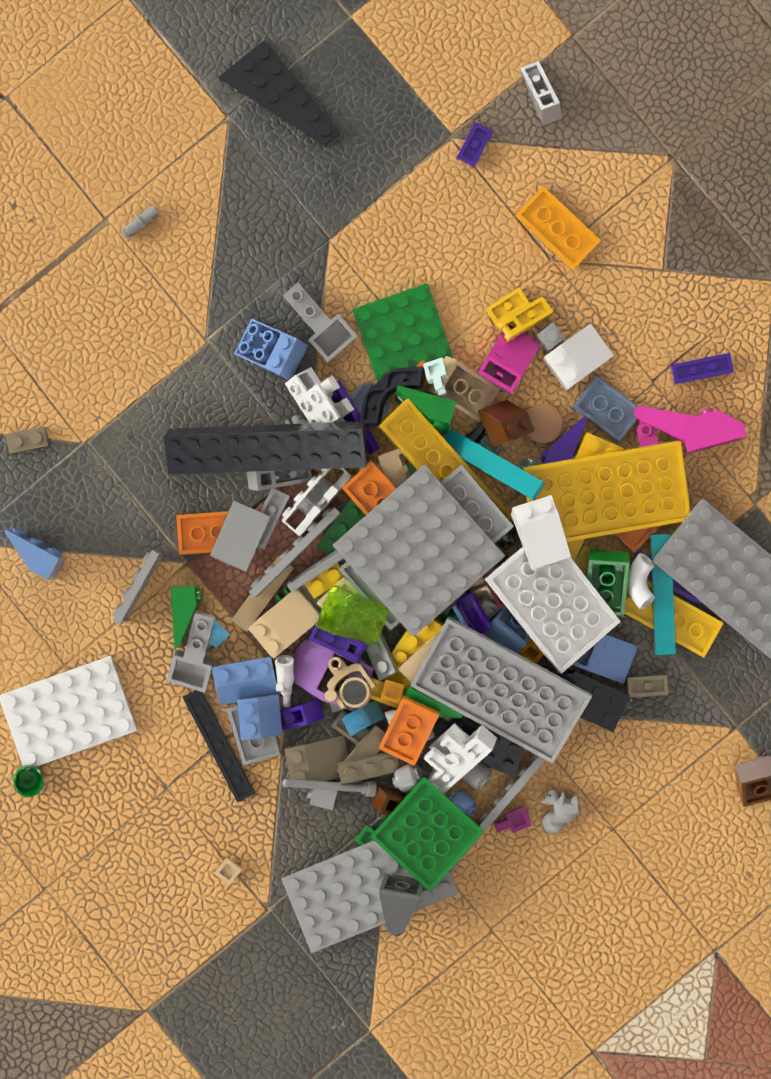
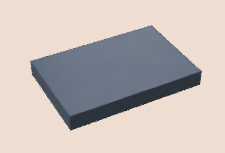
(606, 408)

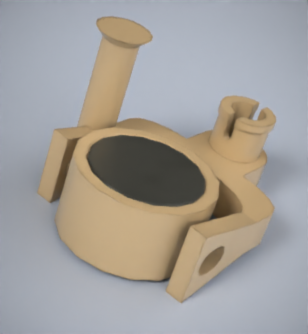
(354, 691)

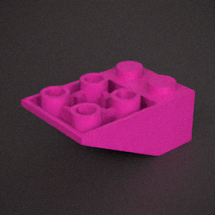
(508, 361)

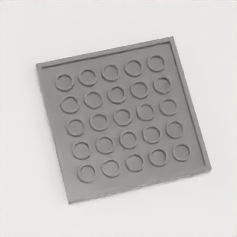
(418, 550)

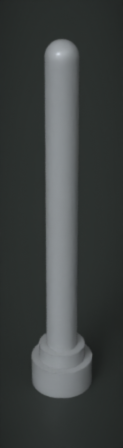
(367, 788)

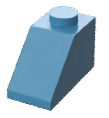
(363, 718)

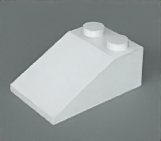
(578, 357)
(541, 532)

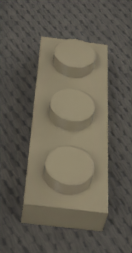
(367, 767)

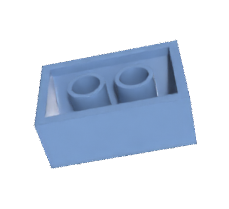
(245, 679)

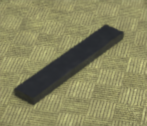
(219, 745)

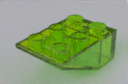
(352, 616)

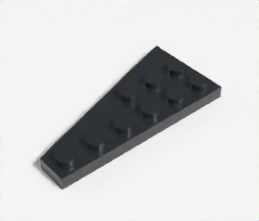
(272, 86)

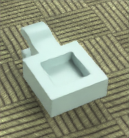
(435, 373)

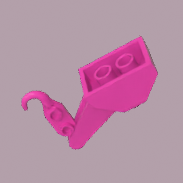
(696, 432)

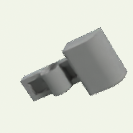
(330, 335)
(191, 667)

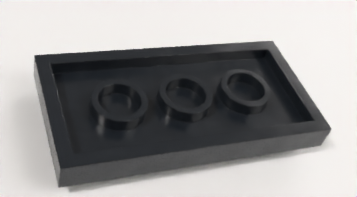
(505, 753)

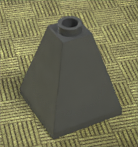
(398, 901)

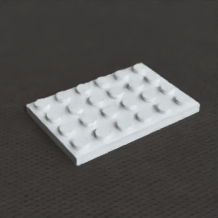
(553, 607)
(68, 712)

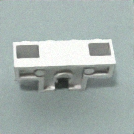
(315, 397)
(315, 499)
(457, 754)

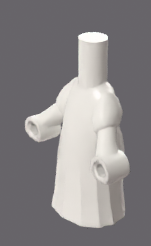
(285, 677)

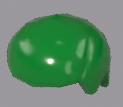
(28, 782)

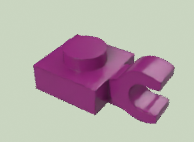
(516, 820)

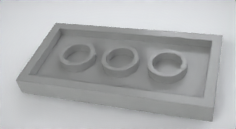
(134, 592)

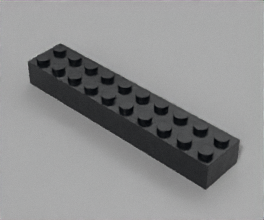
(267, 447)

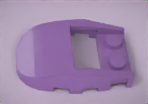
(311, 665)

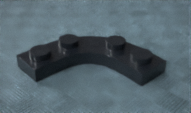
(378, 394)

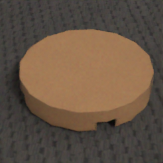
(546, 423)

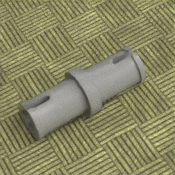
(139, 222)

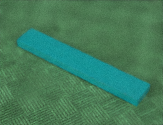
(495, 465)
(663, 602)

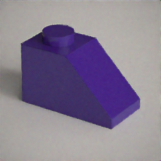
(301, 714)

